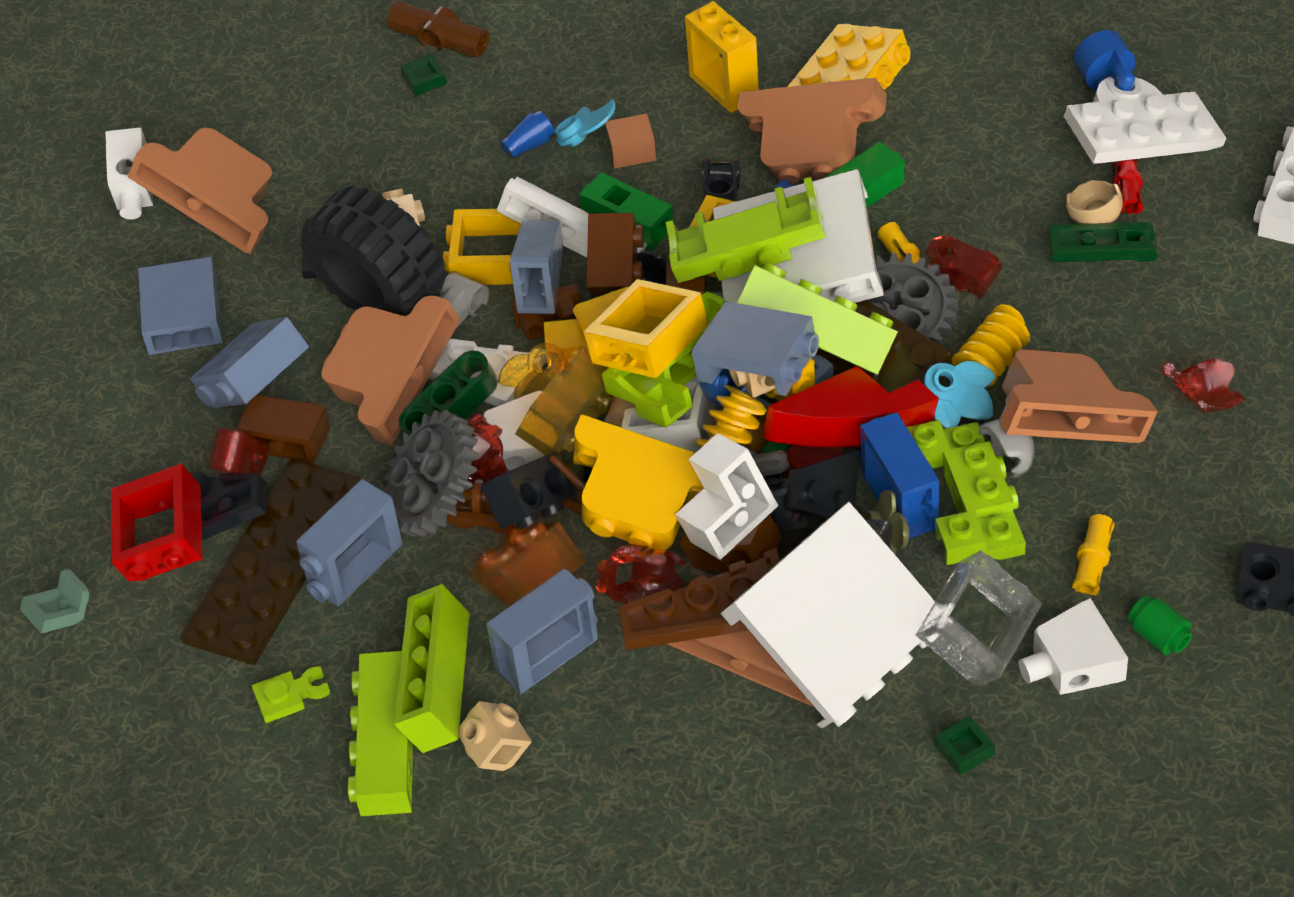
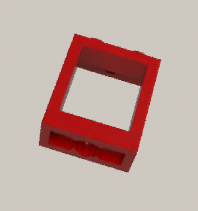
(146, 497)

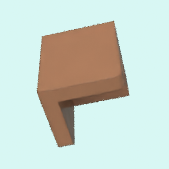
(631, 140)

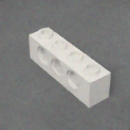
(1277, 211)

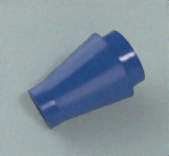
(528, 134)

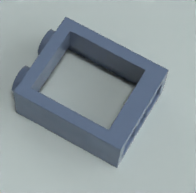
(359, 512)
(528, 663)

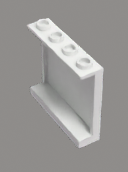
(840, 262)
(836, 614)

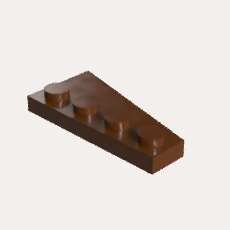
(692, 610)

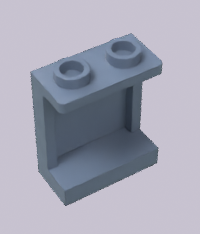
(756, 343)

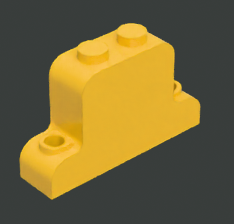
(633, 483)

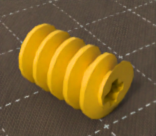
(995, 340)
(735, 417)

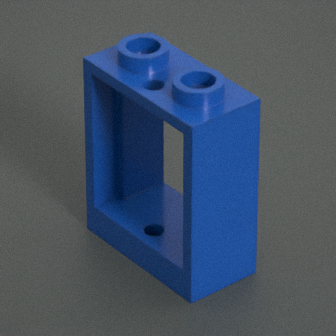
(897, 464)

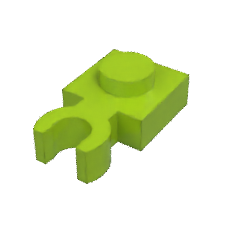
(284, 695)

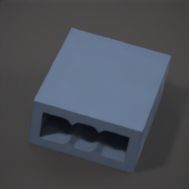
(180, 305)
(248, 363)

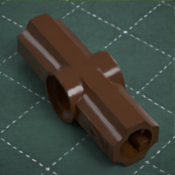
(438, 29)

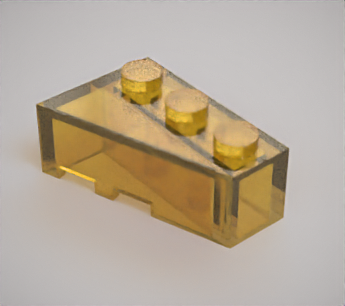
(556, 411)

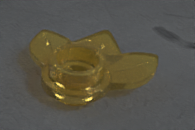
(526, 373)

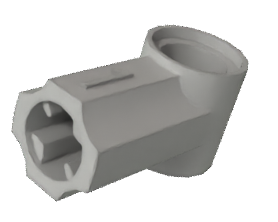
(464, 294)

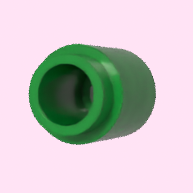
(1160, 625)

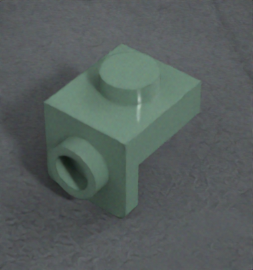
(58, 606)

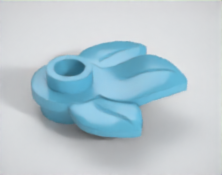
(576, 127)
(964, 395)

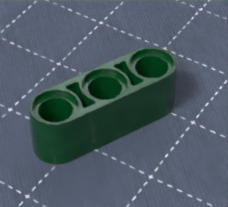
(453, 383)

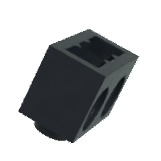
(526, 491)
(1267, 578)

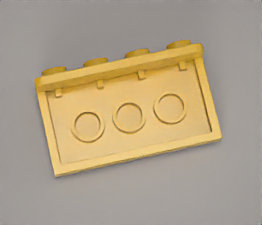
(855, 54)

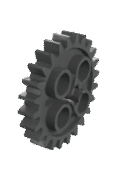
(904, 280)
(431, 472)

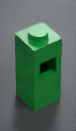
(879, 169)
(613, 196)

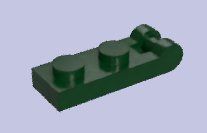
(1102, 242)

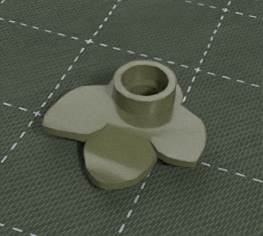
(887, 511)

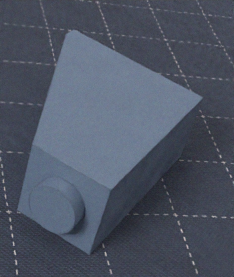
(537, 266)

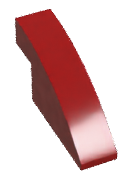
(835, 409)

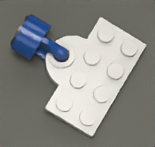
(1130, 114)

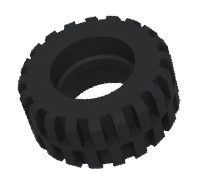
(371, 252)

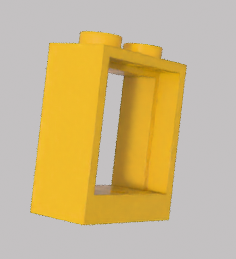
(714, 32)
(481, 268)
(611, 336)

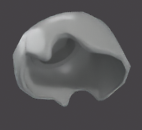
(1017, 447)

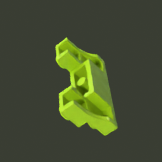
(746, 238)
(664, 397)
(978, 491)

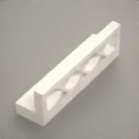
(528, 202)

